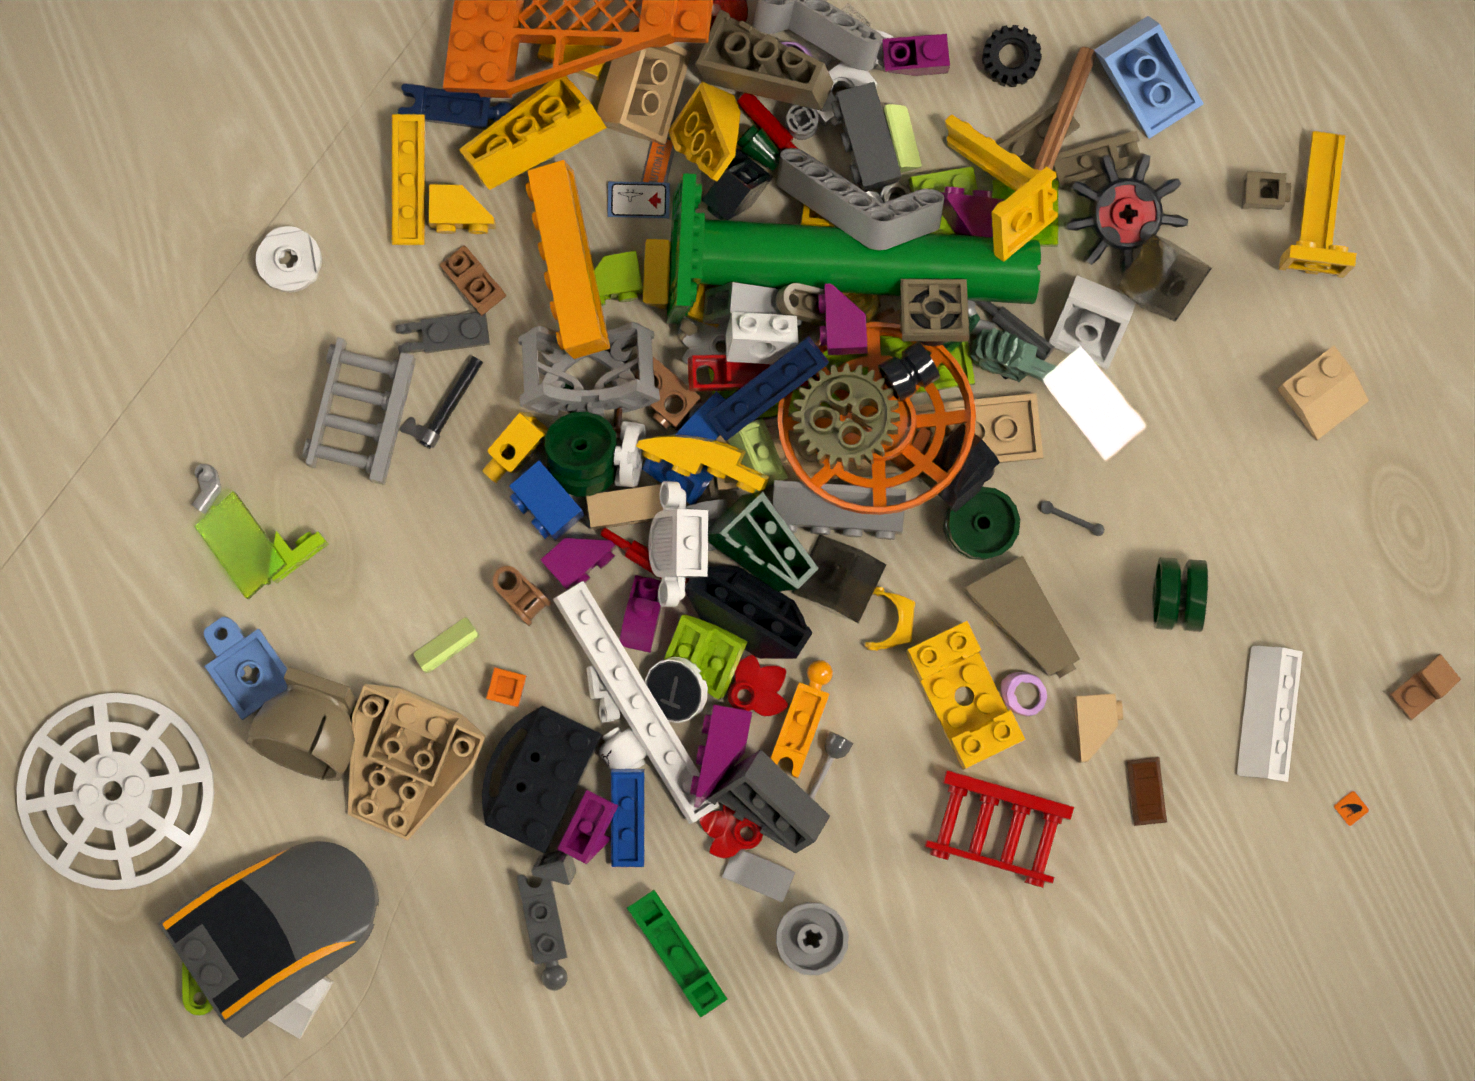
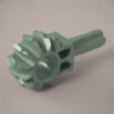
(1008, 356)

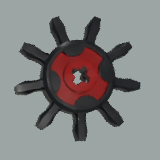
(1112, 198)

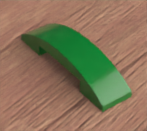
(677, 953)

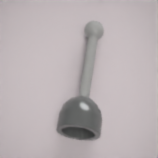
(836, 748)

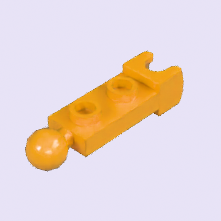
(803, 717)

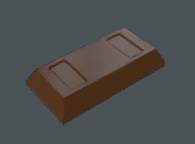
(1146, 791)

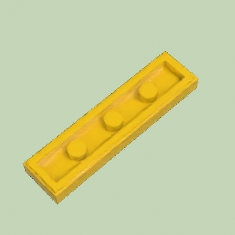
(408, 179)

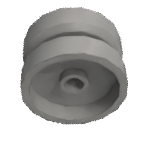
(831, 942)

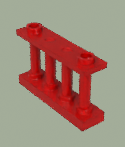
(990, 796)

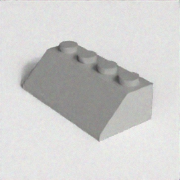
(806, 510)

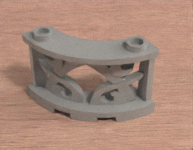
(628, 391)

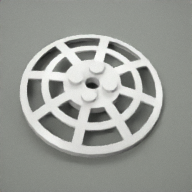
(136, 794)

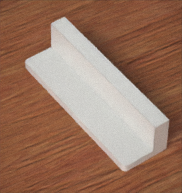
(1269, 713)

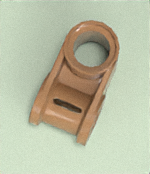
(521, 595)

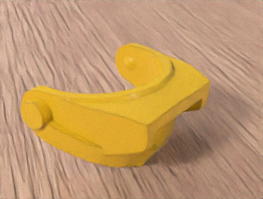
(903, 632)

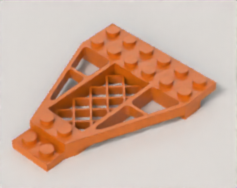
(488, 36)

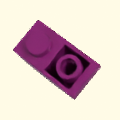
(917, 55)
(969, 213)
(845, 324)
(575, 558)
(641, 615)

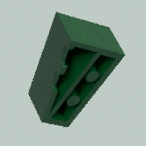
(762, 543)

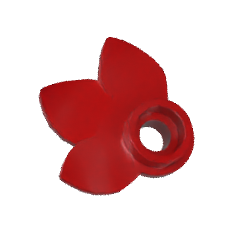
(763, 687)
(726, 832)

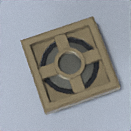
(936, 312)

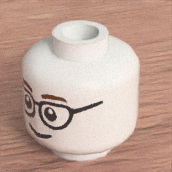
(622, 750)

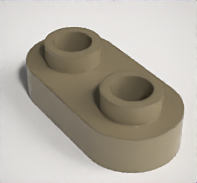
(802, 304)

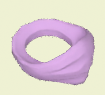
(1008, 688)

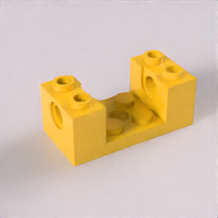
(954, 662)

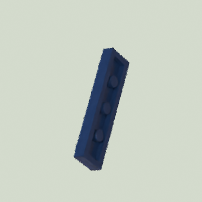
(767, 388)

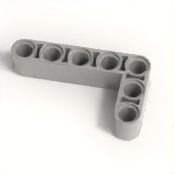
(855, 211)

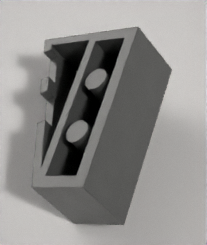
(866, 137)
(772, 801)

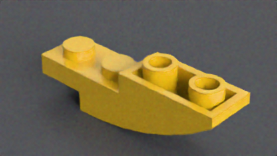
(692, 452)

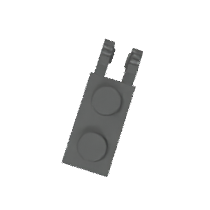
(446, 333)

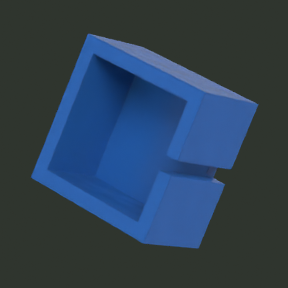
(546, 500)

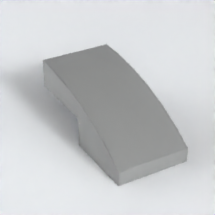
(759, 875)

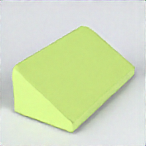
(902, 137)
(760, 451)
(446, 645)

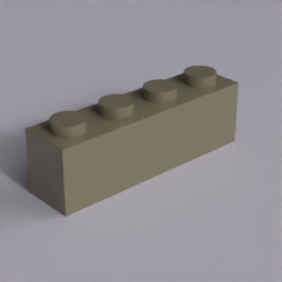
(761, 66)

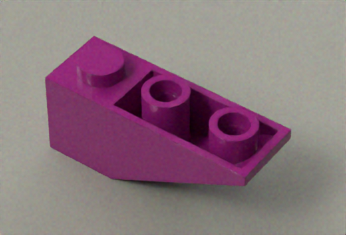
(724, 747)

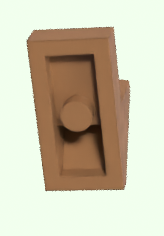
(1425, 687)

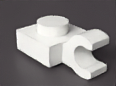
(608, 708)

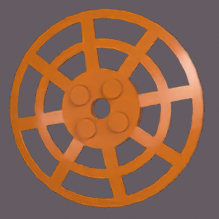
(901, 442)

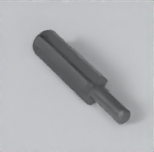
(1013, 325)

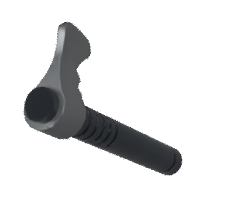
(430, 436)

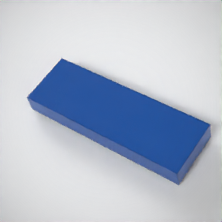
(629, 818)

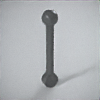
(1047, 508)

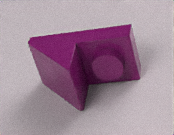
(588, 827)

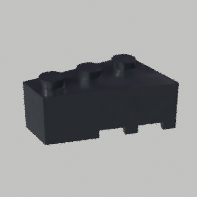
(736, 187)

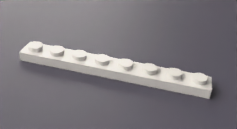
(632, 697)

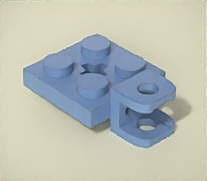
(233, 656)

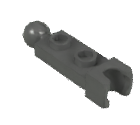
(544, 930)

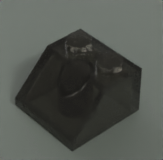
(1163, 277)
(843, 578)

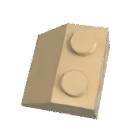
(1324, 392)

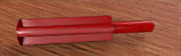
(766, 120)
(635, 552)

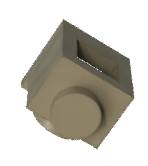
(1275, 182)

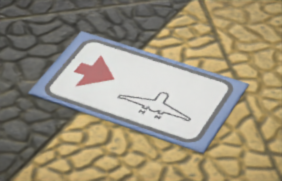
(638, 199)

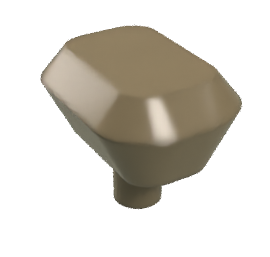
(687, 328)

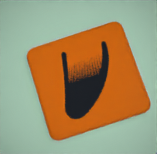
(1351, 808)

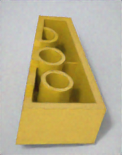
(532, 133)

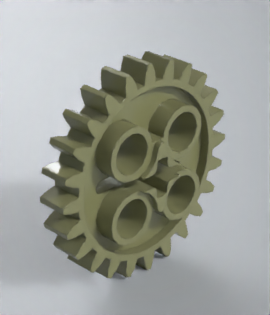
(862, 392)

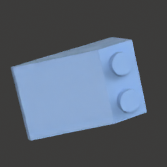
(1149, 76)

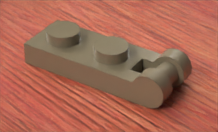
(1084, 163)

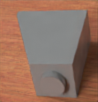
(739, 297)

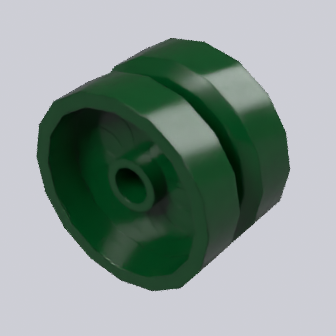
(581, 453)
(981, 544)
(1177, 594)

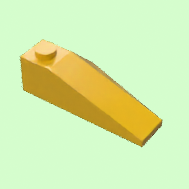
(708, 129)

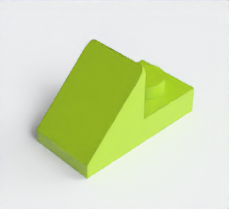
(307, 547)

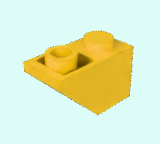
(455, 208)

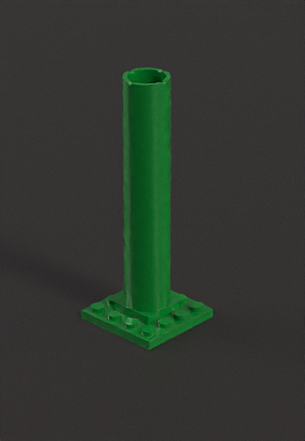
(821, 255)

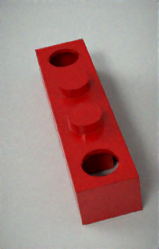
(727, 375)

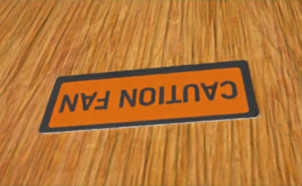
(658, 162)

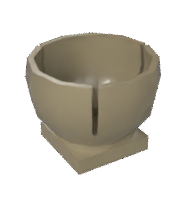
(307, 726)

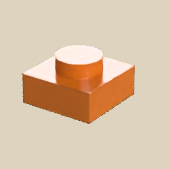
(506, 687)

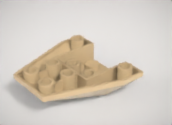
(406, 758)

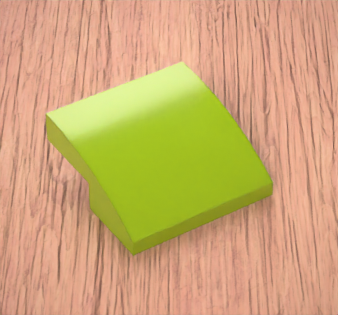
(710, 649)

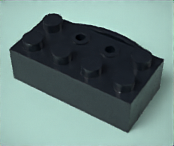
(550, 783)

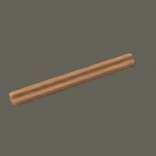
(1065, 108)

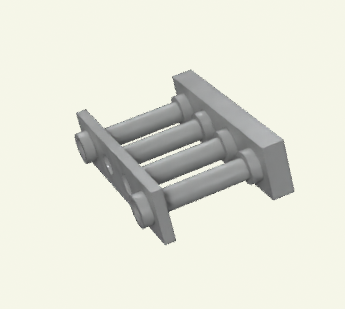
(383, 433)

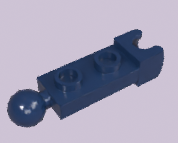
(453, 107)

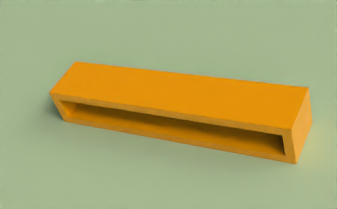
(567, 259)

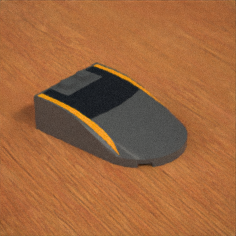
(274, 929)

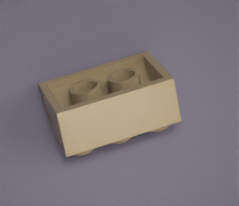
(644, 91)

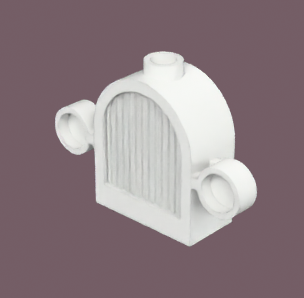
(677, 544)

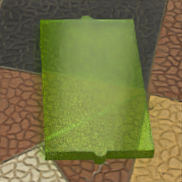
(240, 545)

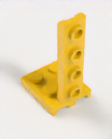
(1028, 208)
(1315, 247)

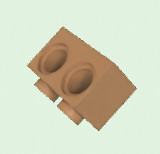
(671, 387)

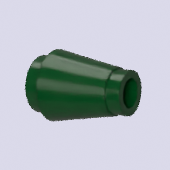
(760, 147)

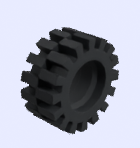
(1017, 37)

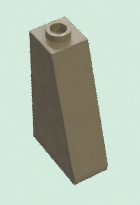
(1024, 614)

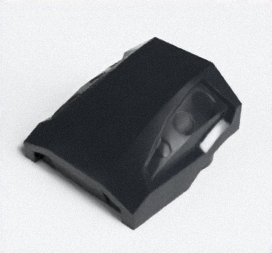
(976, 470)

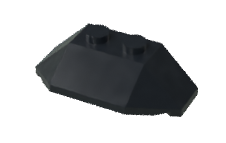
(751, 611)

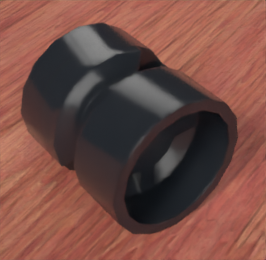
(912, 370)

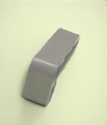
(823, 26)

